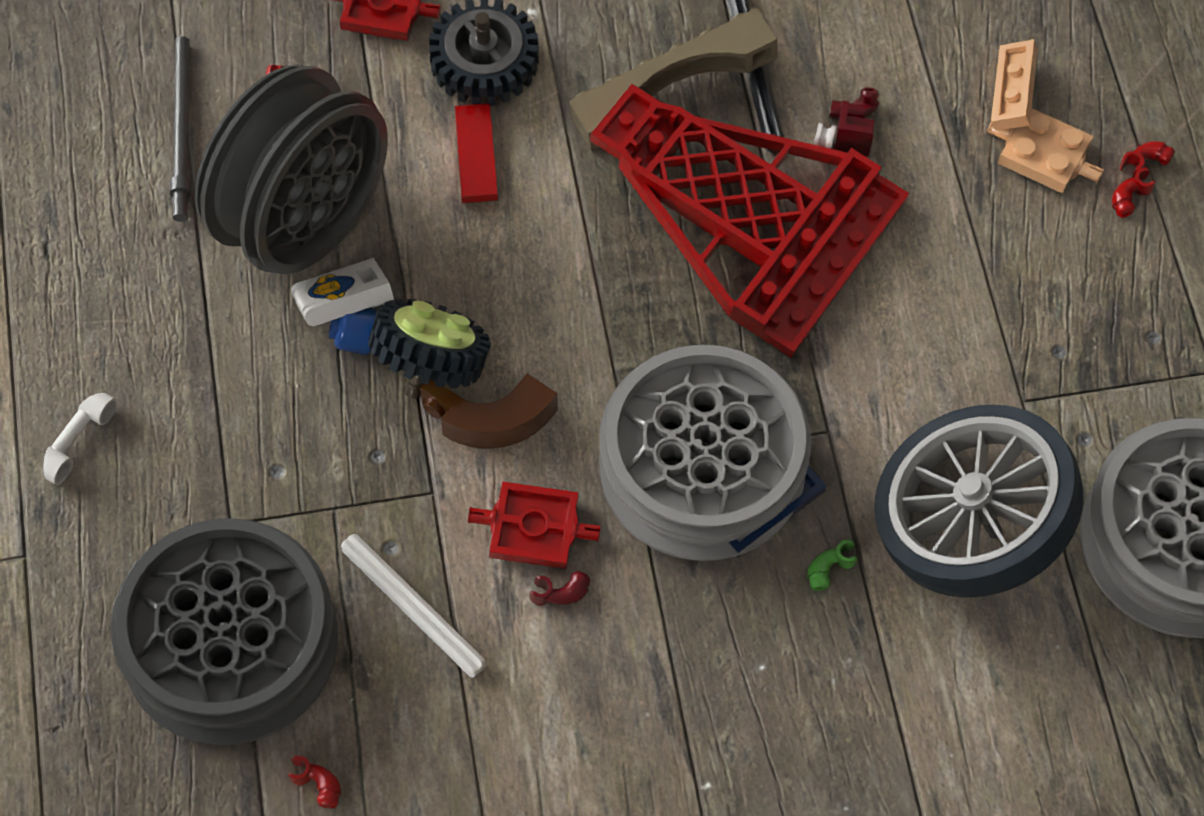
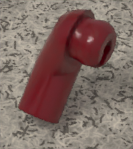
(861, 107)

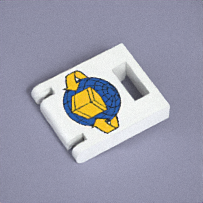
(342, 292)

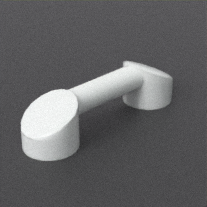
(97, 408)

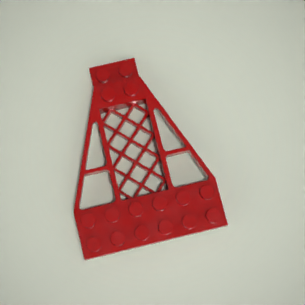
(815, 256)

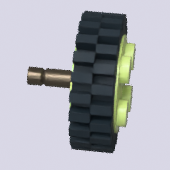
(428, 344)

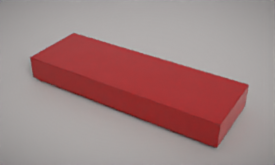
(476, 153)

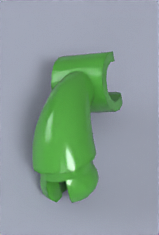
(821, 564)

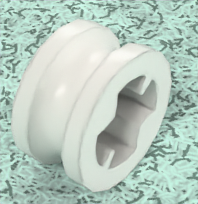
(825, 136)

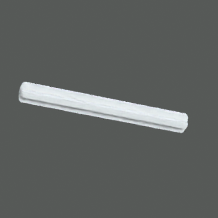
(413, 605)

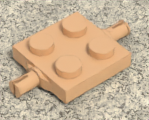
(1047, 151)

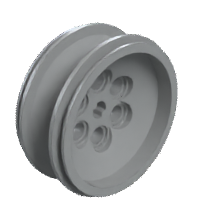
(667, 502)
(1134, 566)

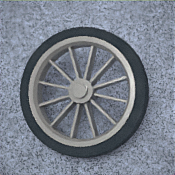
(979, 500)

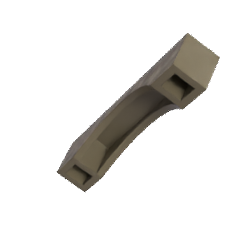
(735, 47)

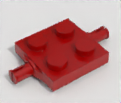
(385, 17)
(534, 525)

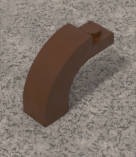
(492, 423)

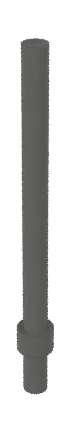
(180, 183)

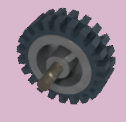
(484, 51)

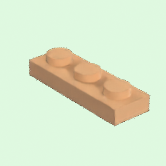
(1014, 85)

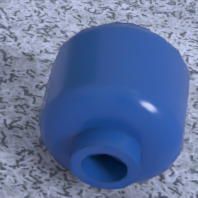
(353, 331)

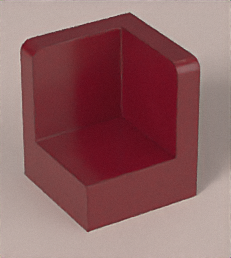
(853, 132)

